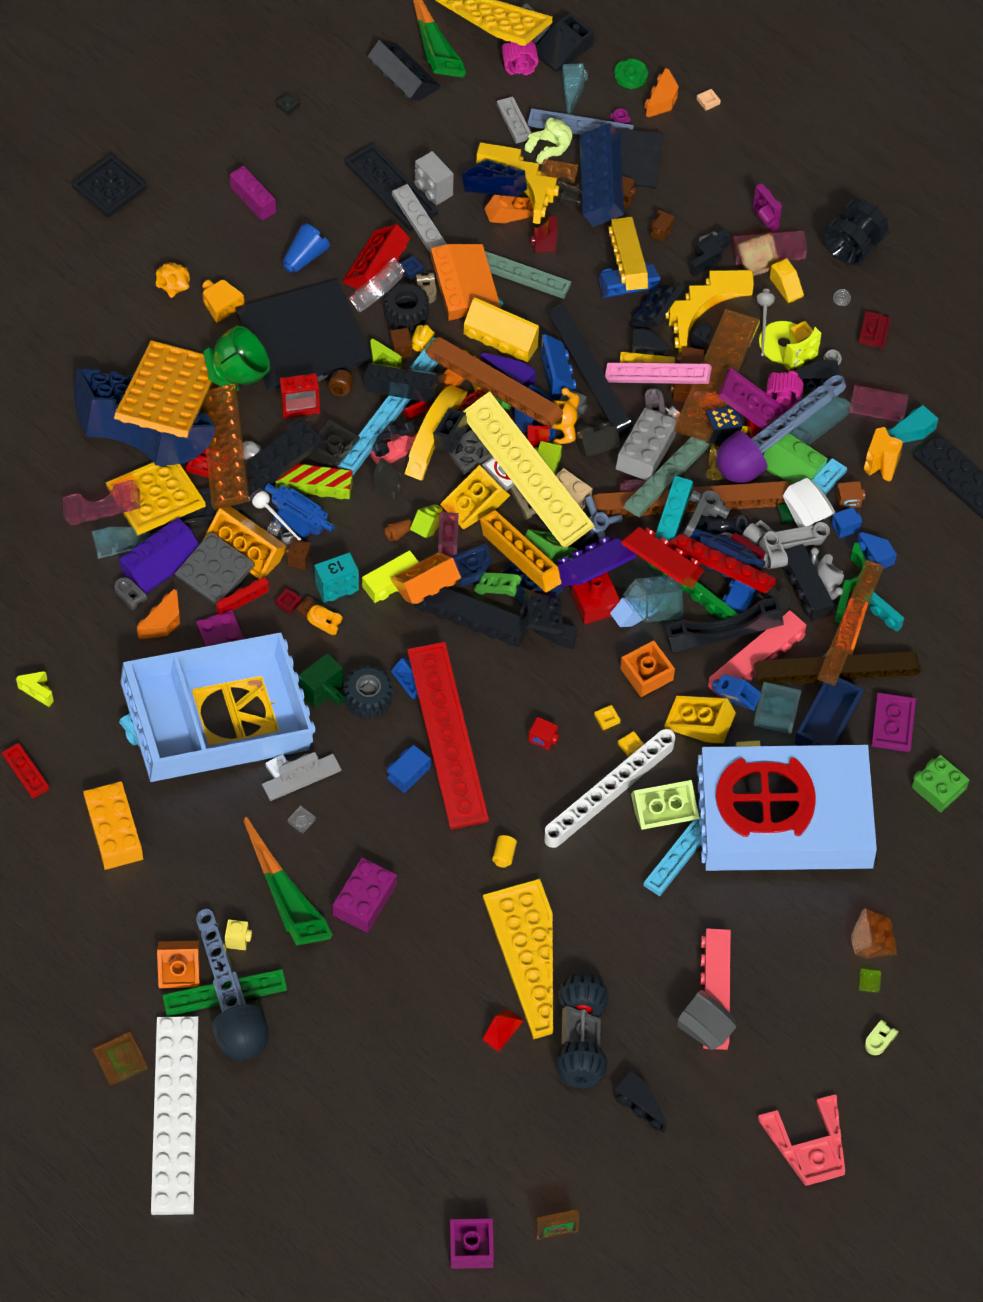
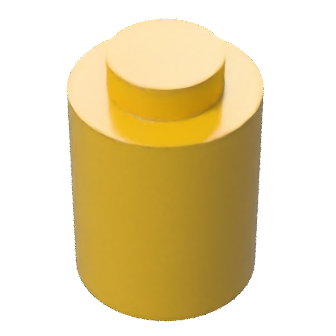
(504, 851)

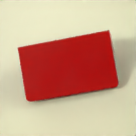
(536, 434)

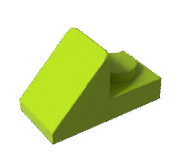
(383, 354)

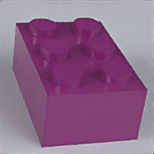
(364, 895)

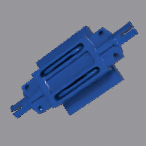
(299, 512)

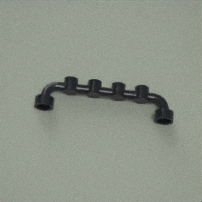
(393, 433)

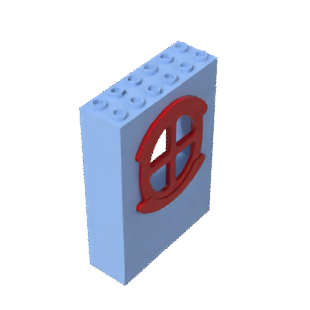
(826, 832)

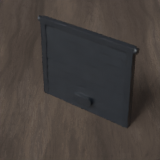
(641, 156)

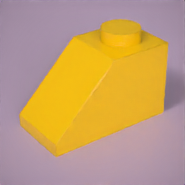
(786, 280)

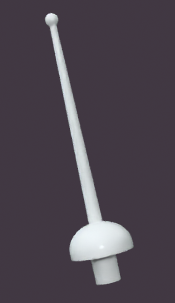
(261, 500)

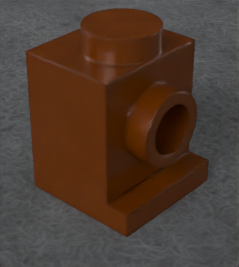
(629, 190)
(662, 226)

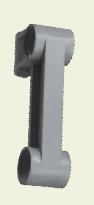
(780, 541)

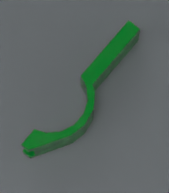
(858, 558)

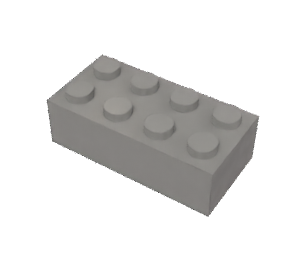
(646, 444)

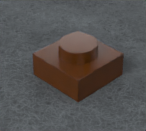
(304, 607)

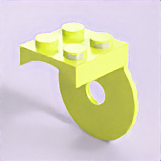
(795, 353)

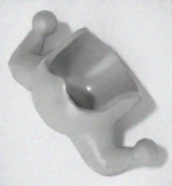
(828, 573)

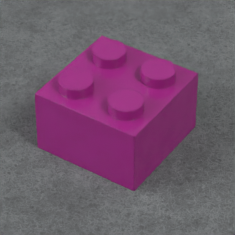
(471, 1243)

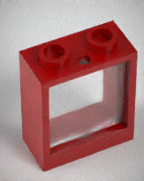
(299, 395)

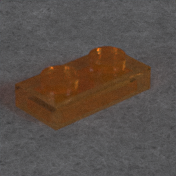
(559, 170)

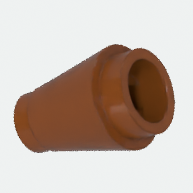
(397, 529)

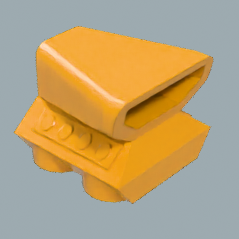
(883, 454)

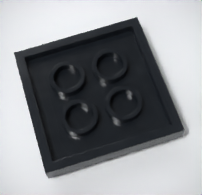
(109, 186)

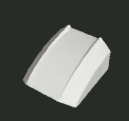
(807, 503)

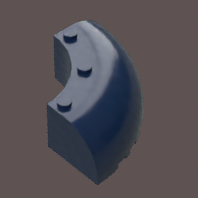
(96, 403)

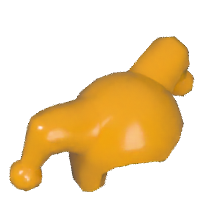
(568, 419)

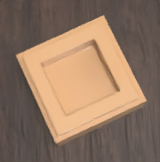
(708, 99)

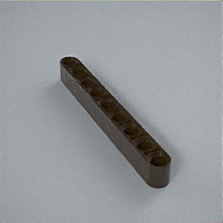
(855, 668)

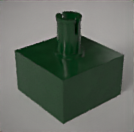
(322, 682)

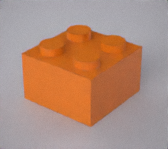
(647, 668)

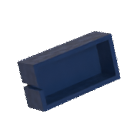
(829, 714)

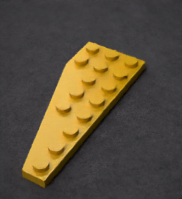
(501, 18)
(525, 936)

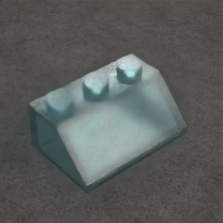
(656, 598)

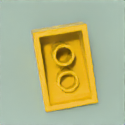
(475, 497)
(701, 718)

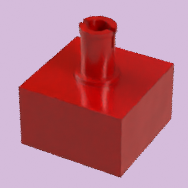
(595, 598)

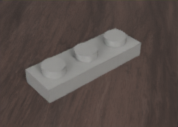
(514, 119)

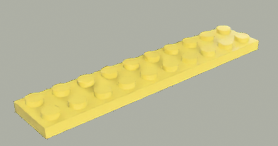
(527, 470)

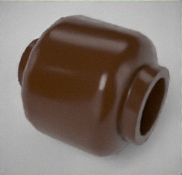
(340, 383)

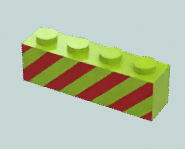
(318, 481)

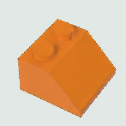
(178, 964)

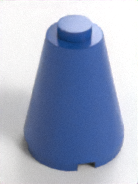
(304, 248)

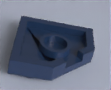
(472, 563)

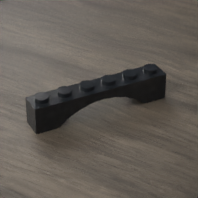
(759, 617)

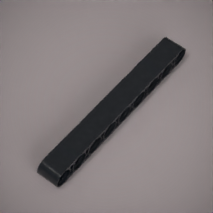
(590, 368)

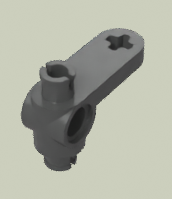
(707, 504)

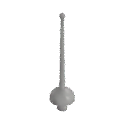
(765, 299)

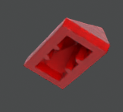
(502, 1029)

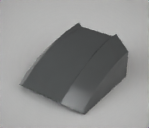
(707, 1021)

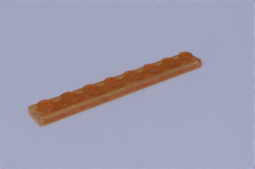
(850, 623)

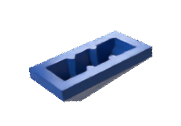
(404, 675)

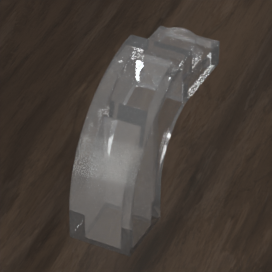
(378, 285)

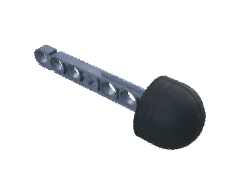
(240, 1028)

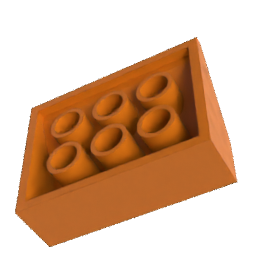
(461, 276)

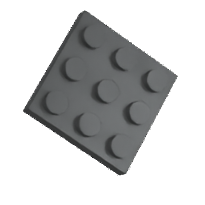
(214, 569)

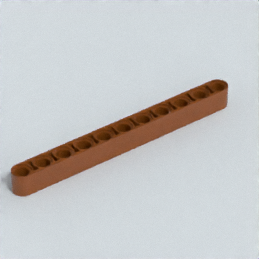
(734, 497)

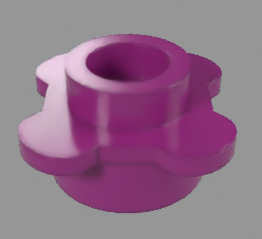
(620, 116)

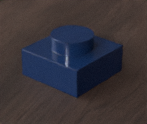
(412, 267)

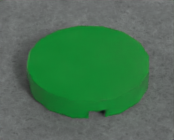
(631, 73)

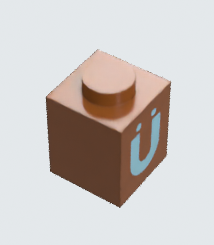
(850, 495)

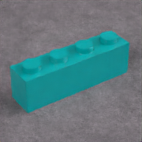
(675, 508)

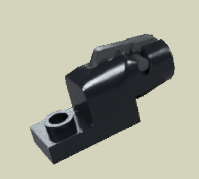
(709, 250)

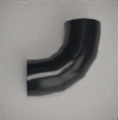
(719, 525)

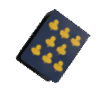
(723, 423)

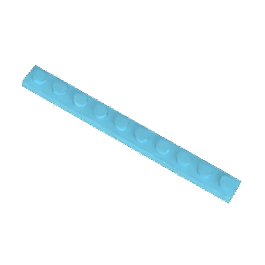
(382, 419)

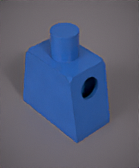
(732, 687)

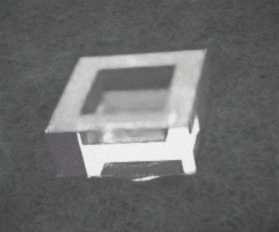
(301, 819)

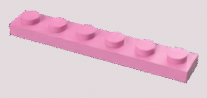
(658, 373)

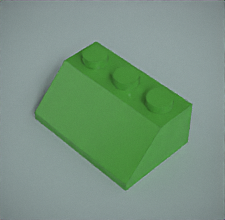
(793, 460)

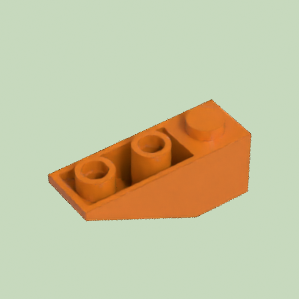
(508, 209)

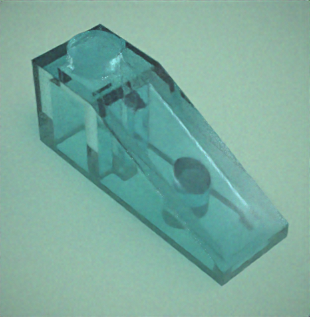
(573, 84)
(116, 540)

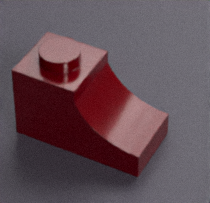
(545, 236)

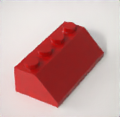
(379, 249)
(664, 557)

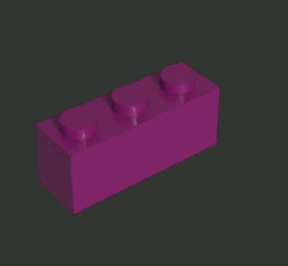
(252, 193)

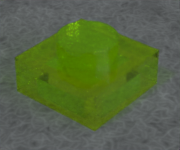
(869, 980)

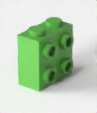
(940, 783)

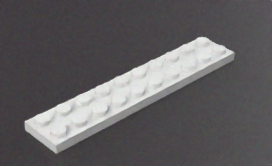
(175, 1116)

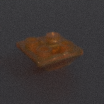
(873, 935)

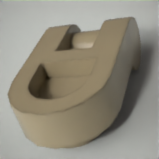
(431, 288)

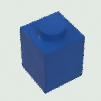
(846, 522)

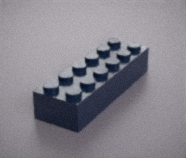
(601, 175)

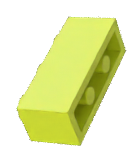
(378, 582)

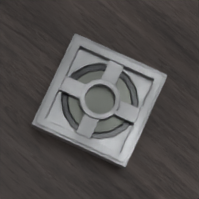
(470, 453)

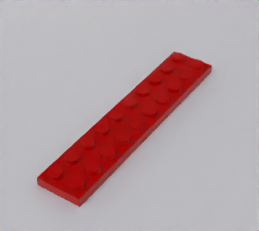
(447, 736)

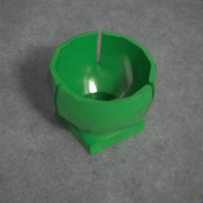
(237, 358)

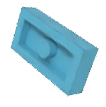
(829, 475)

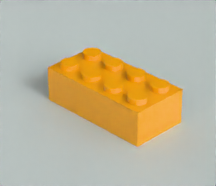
(113, 825)

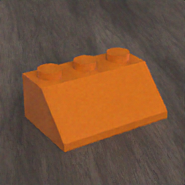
(426, 577)

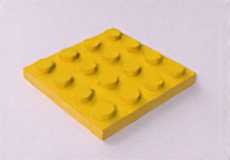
(164, 496)

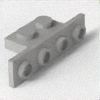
(300, 774)

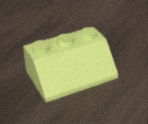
(665, 805)

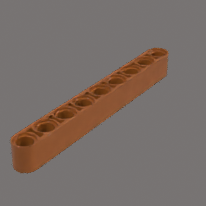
(494, 381)

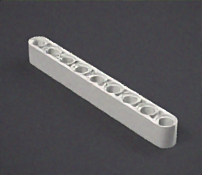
(606, 795)

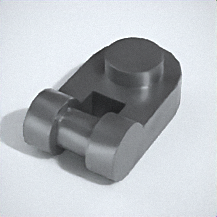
(654, 398)
(125, 588)

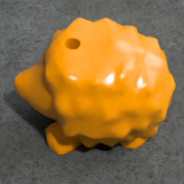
(172, 278)

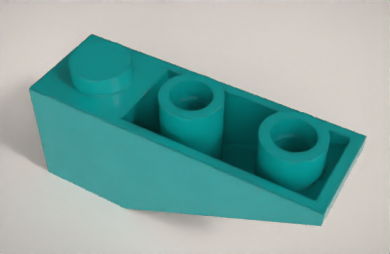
(916, 426)

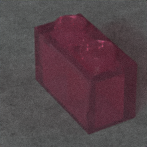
(448, 533)

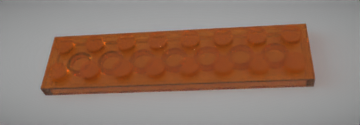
(725, 352)
(226, 451)

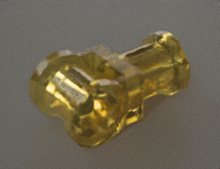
(713, 464)

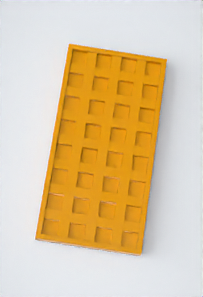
(166, 390)

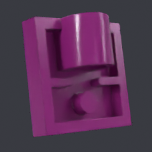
(767, 207)

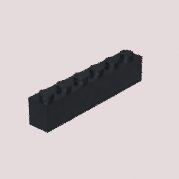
(475, 616)

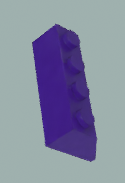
(159, 555)
(593, 561)

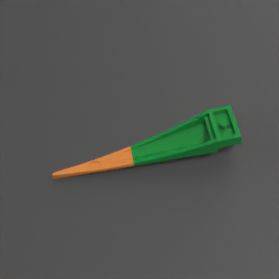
(437, 49)
(297, 913)

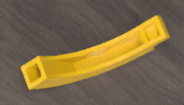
(424, 442)

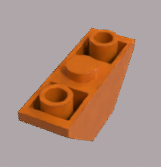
(663, 95)
(162, 618)

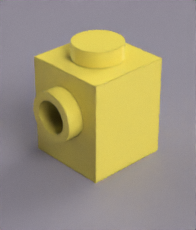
(237, 935)

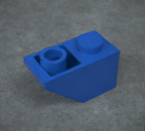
(877, 549)

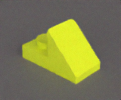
(34, 685)

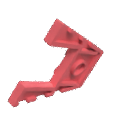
(814, 1159)

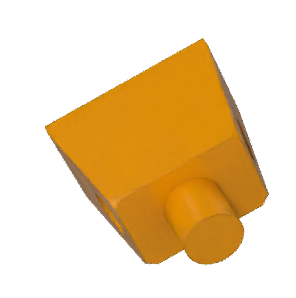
(221, 299)

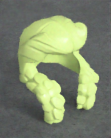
(557, 133)

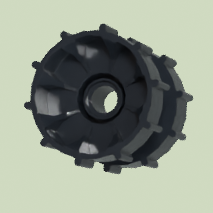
(853, 234)

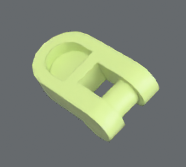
(875, 1042)

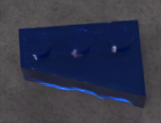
(494, 179)

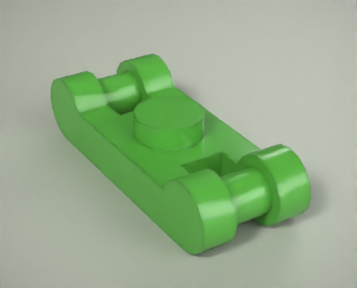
(497, 584)

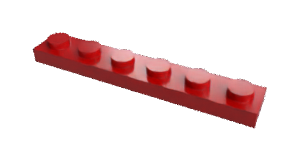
(724, 563)

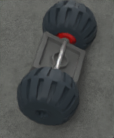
(581, 1059)

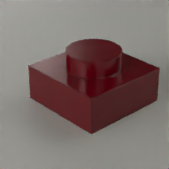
(288, 601)

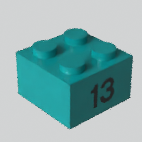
(336, 577)

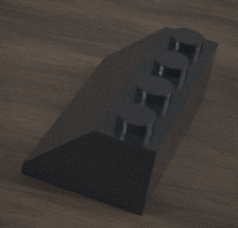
(402, 70)
(403, 382)

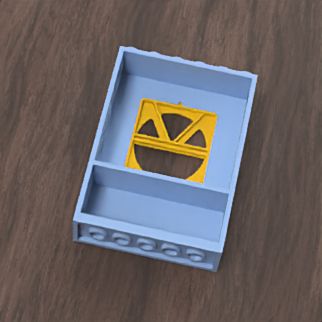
(168, 694)

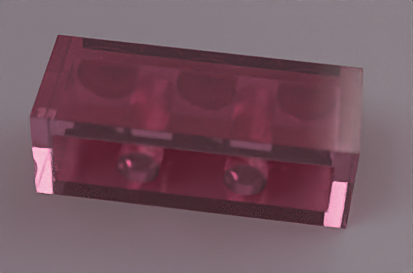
(878, 403)

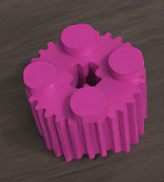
(520, 58)
(785, 388)

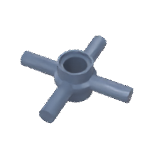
(600, 518)

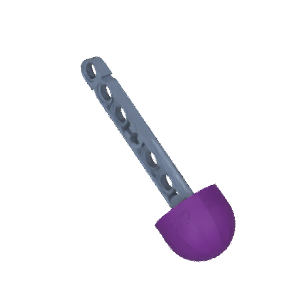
(742, 458)

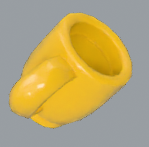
(421, 337)

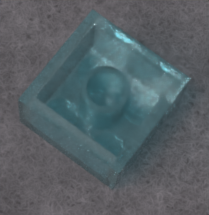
(777, 708)

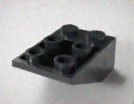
(565, 42)

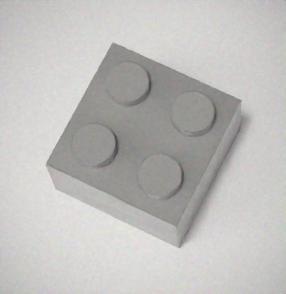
(433, 178)

